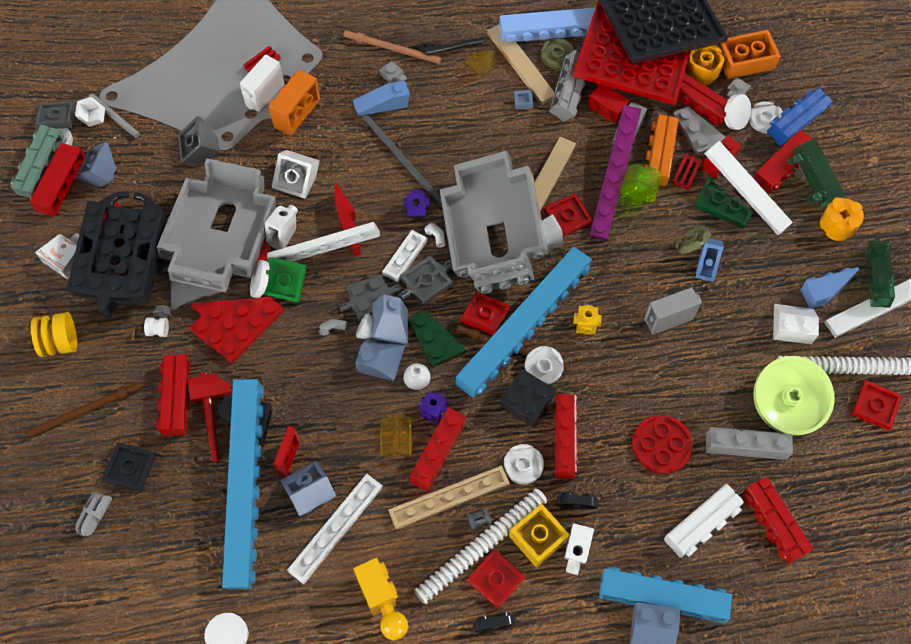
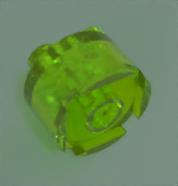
(640, 184)

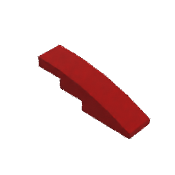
(346, 216)

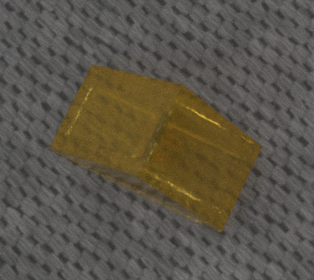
(481, 62)

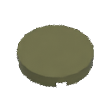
(554, 52)
(694, 239)

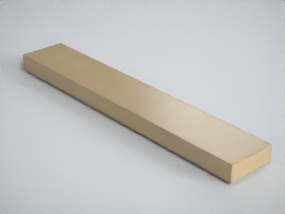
(523, 67)
(553, 169)
(448, 497)

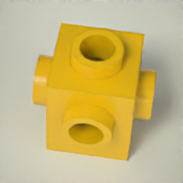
(587, 319)

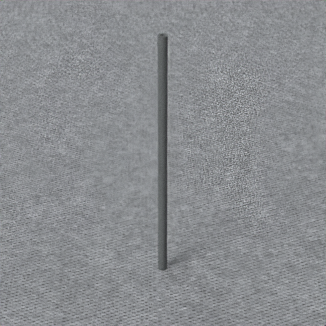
(430, 190)

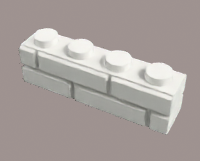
(703, 521)

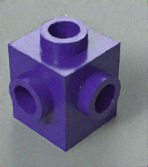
(416, 211)
(435, 412)

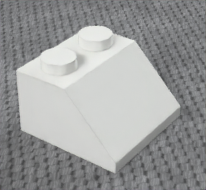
(295, 173)
(795, 324)

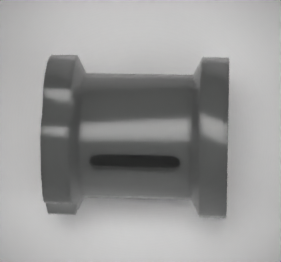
(474, 524)

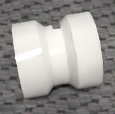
(156, 327)

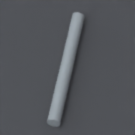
(117, 118)

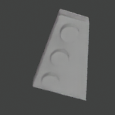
(697, 130)
(186, 293)

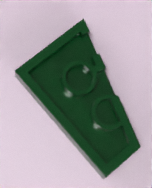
(721, 205)
(434, 339)

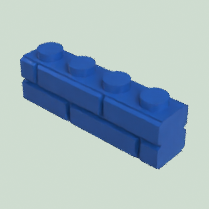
(799, 116)

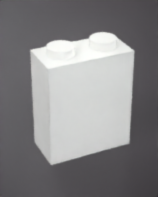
(262, 83)

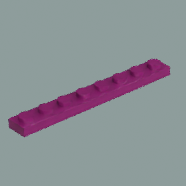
(615, 173)

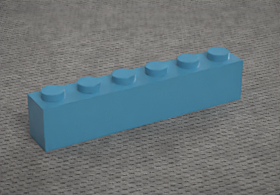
(691, 600)

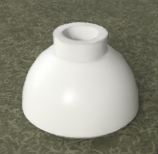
(365, 327)
(416, 376)

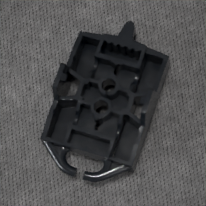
(132, 276)

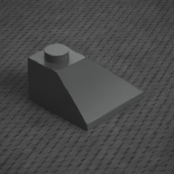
(197, 142)

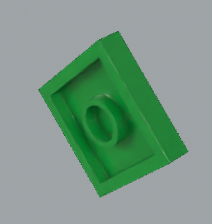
(285, 279)

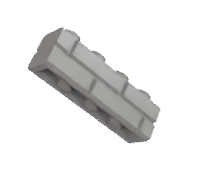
(567, 90)
(749, 443)

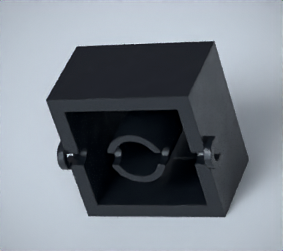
(527, 398)

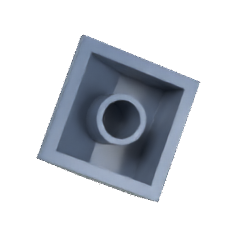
(308, 488)
(654, 624)

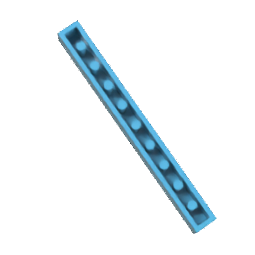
(522, 322)
(242, 487)

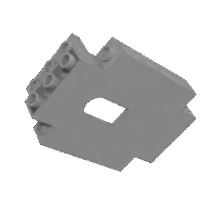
(485, 196)
(209, 255)

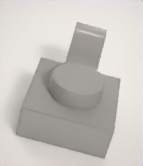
(392, 73)
(737, 87)

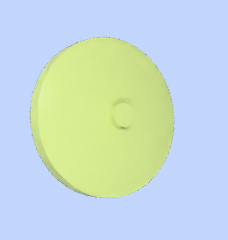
(793, 395)

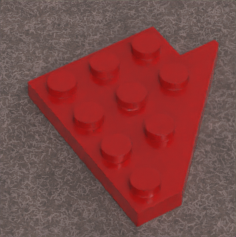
(234, 324)

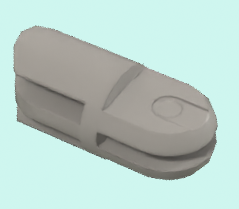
(92, 513)

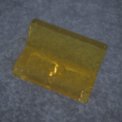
(396, 435)

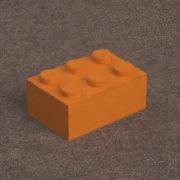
(749, 54)
(294, 102)

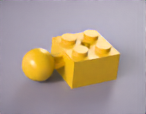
(381, 597)

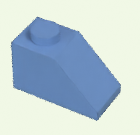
(709, 259)

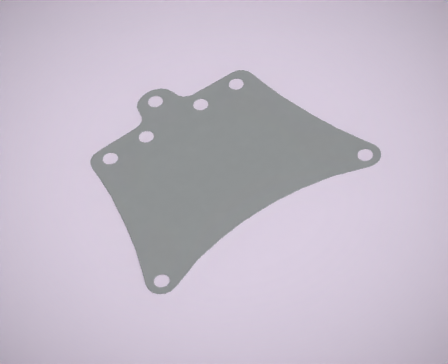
(206, 70)

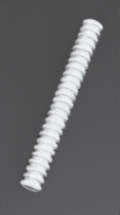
(862, 365)
(478, 547)

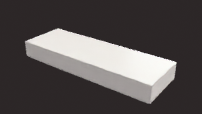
(405, 256)

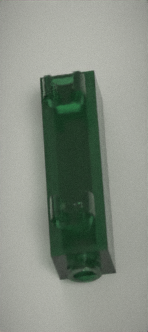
(817, 172)
(879, 274)

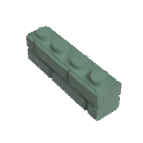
(37, 158)

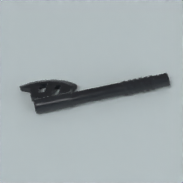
(434, 48)

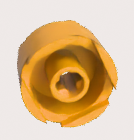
(705, 64)
(841, 219)

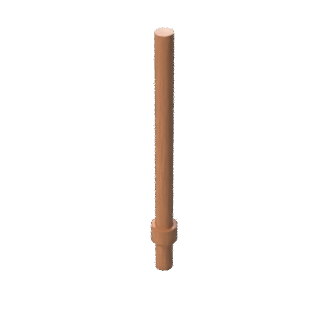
(361, 38)

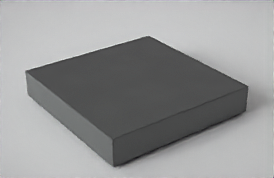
(55, 114)

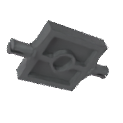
(426, 280)
(365, 293)

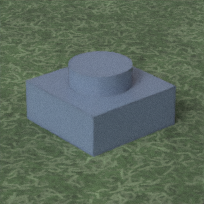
(523, 99)

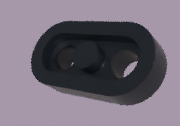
(571, 501)
(485, 624)

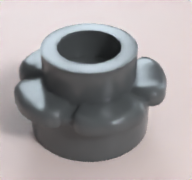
(162, 311)

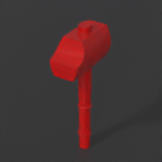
(205, 390)

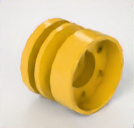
(54, 334)

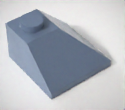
(97, 166)
(390, 320)
(379, 358)

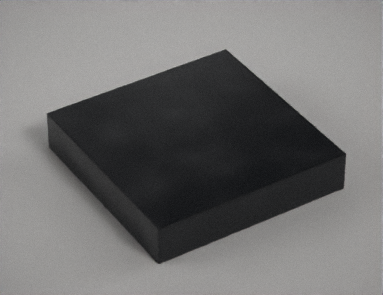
(129, 467)

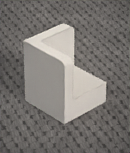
(90, 111)

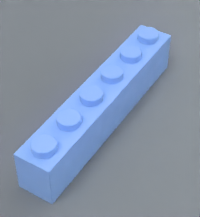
(545, 25)

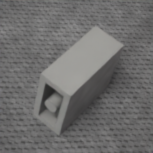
(672, 310)

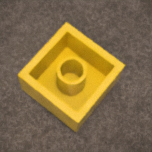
(539, 535)

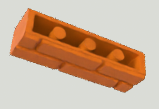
(662, 146)

